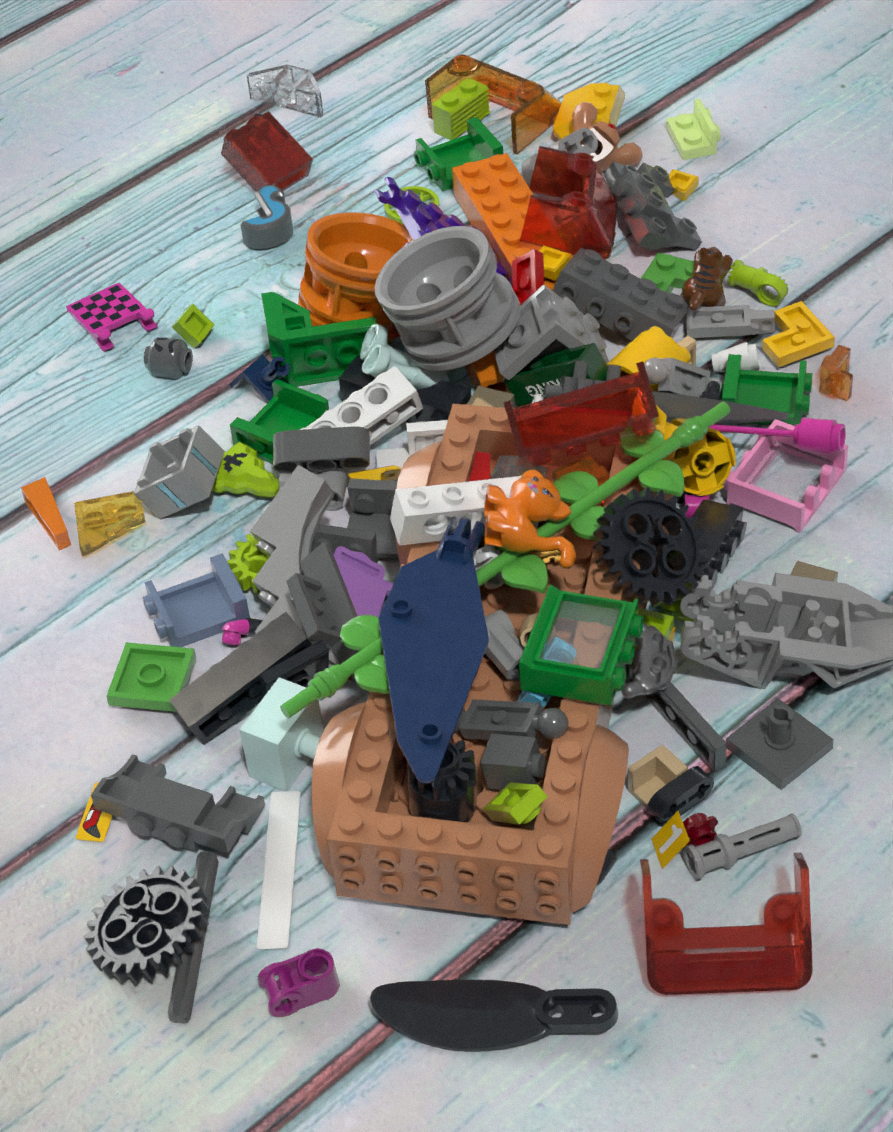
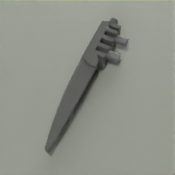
(672, 405)

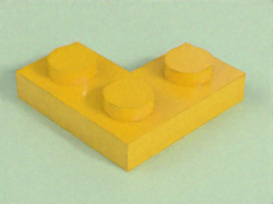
(801, 335)

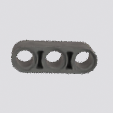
(321, 449)

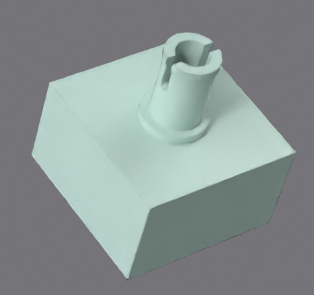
(277, 745)

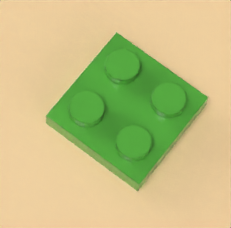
(150, 676)

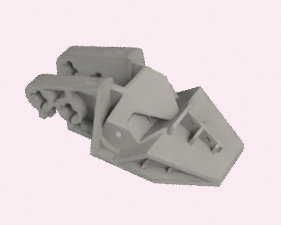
(787, 630)

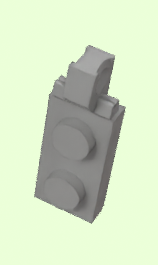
(729, 321)

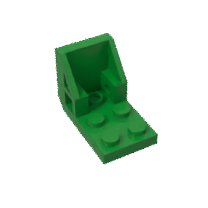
(314, 352)

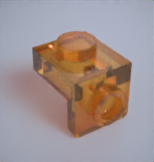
(835, 374)

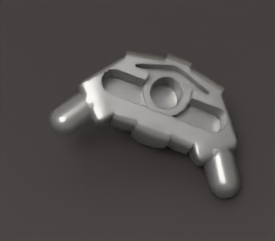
(652, 664)

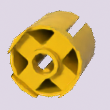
(703, 463)

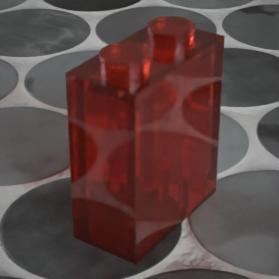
(266, 153)

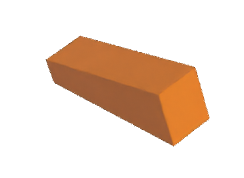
(43, 506)

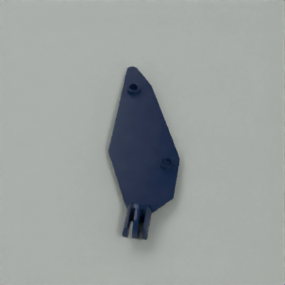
(434, 645)

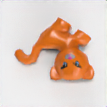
(510, 518)

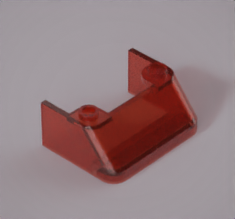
(586, 210)
(729, 957)

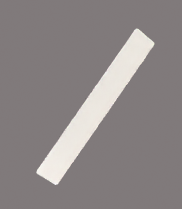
(279, 870)

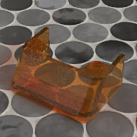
(532, 103)

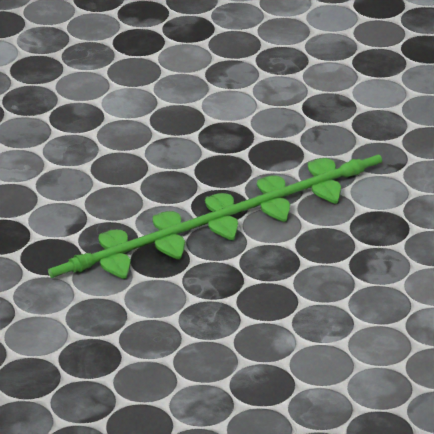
(523, 569)

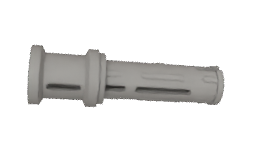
(726, 850)

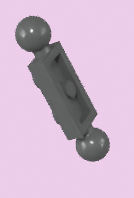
(510, 719)

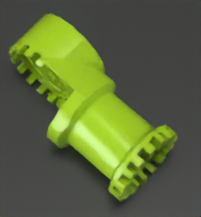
(756, 281)

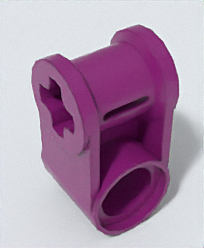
(299, 982)

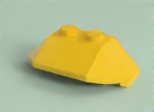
(605, 97)

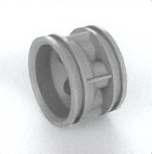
(448, 298)

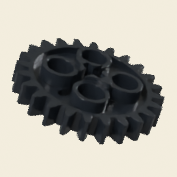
(650, 547)
(147, 924)

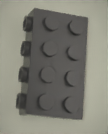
(618, 297)

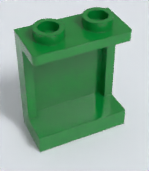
(441, 158)
(768, 390)
(287, 410)

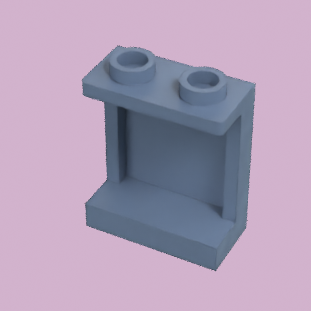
(197, 606)

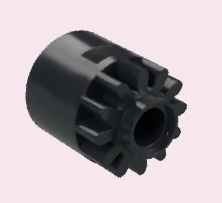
(453, 791)

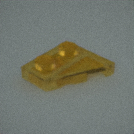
(106, 519)

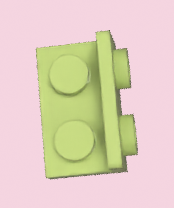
(694, 133)

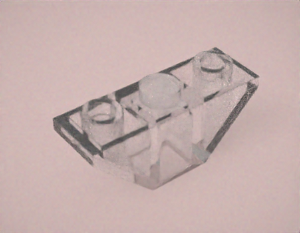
(287, 88)

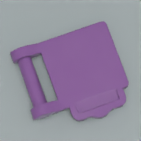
(363, 581)

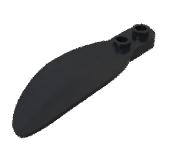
(489, 1012)

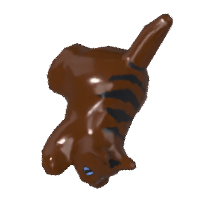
(705, 284)

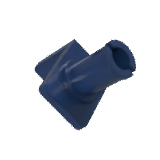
(262, 375)

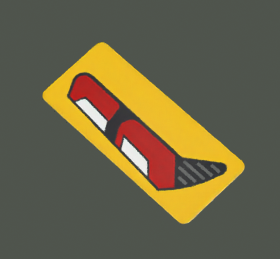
(93, 823)

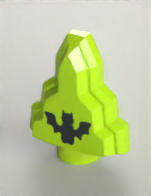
(244, 473)

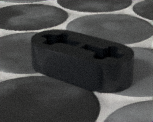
(680, 794)

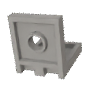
(541, 321)

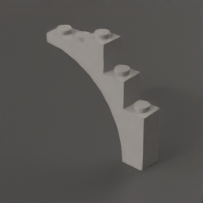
(286, 537)

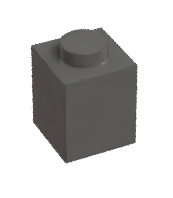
(512, 760)

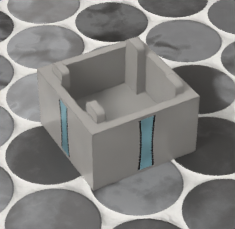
(179, 472)

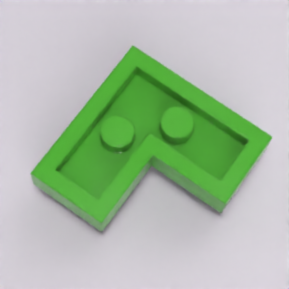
(668, 271)

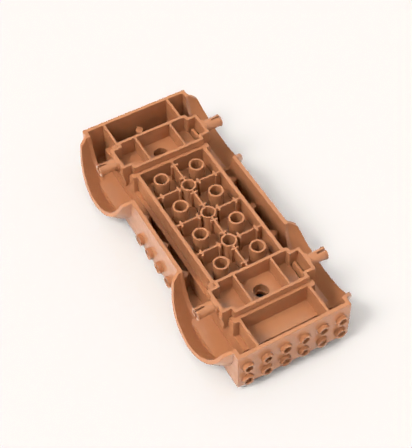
(480, 865)

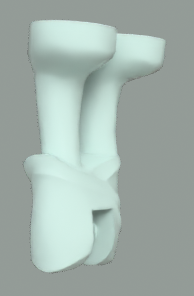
(381, 357)

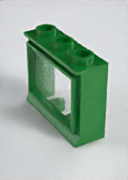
(580, 646)

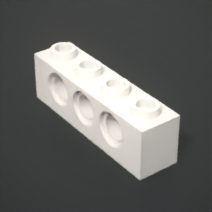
(364, 406)
(425, 511)

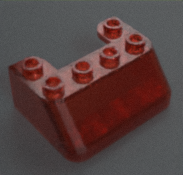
(583, 418)

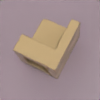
(653, 773)

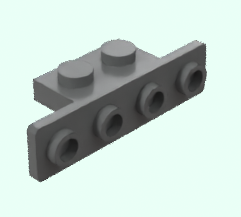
(323, 600)

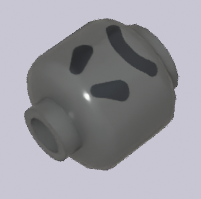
(168, 358)

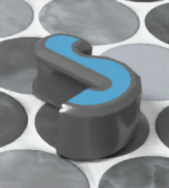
(274, 220)

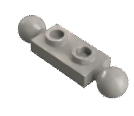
(679, 377)

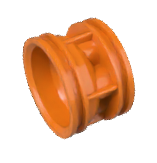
(343, 264)

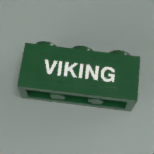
(551, 367)

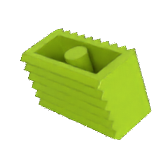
(458, 106)

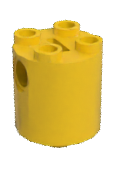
(648, 345)

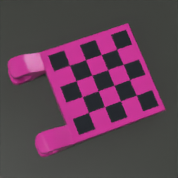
(109, 310)

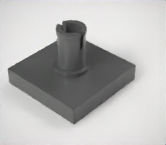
(779, 743)

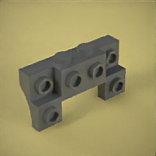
(644, 206)
(174, 810)

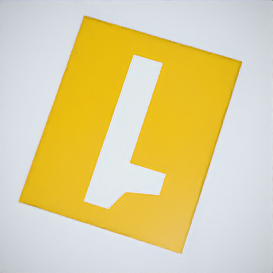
(670, 839)

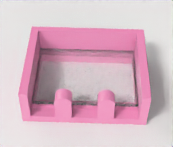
(782, 480)

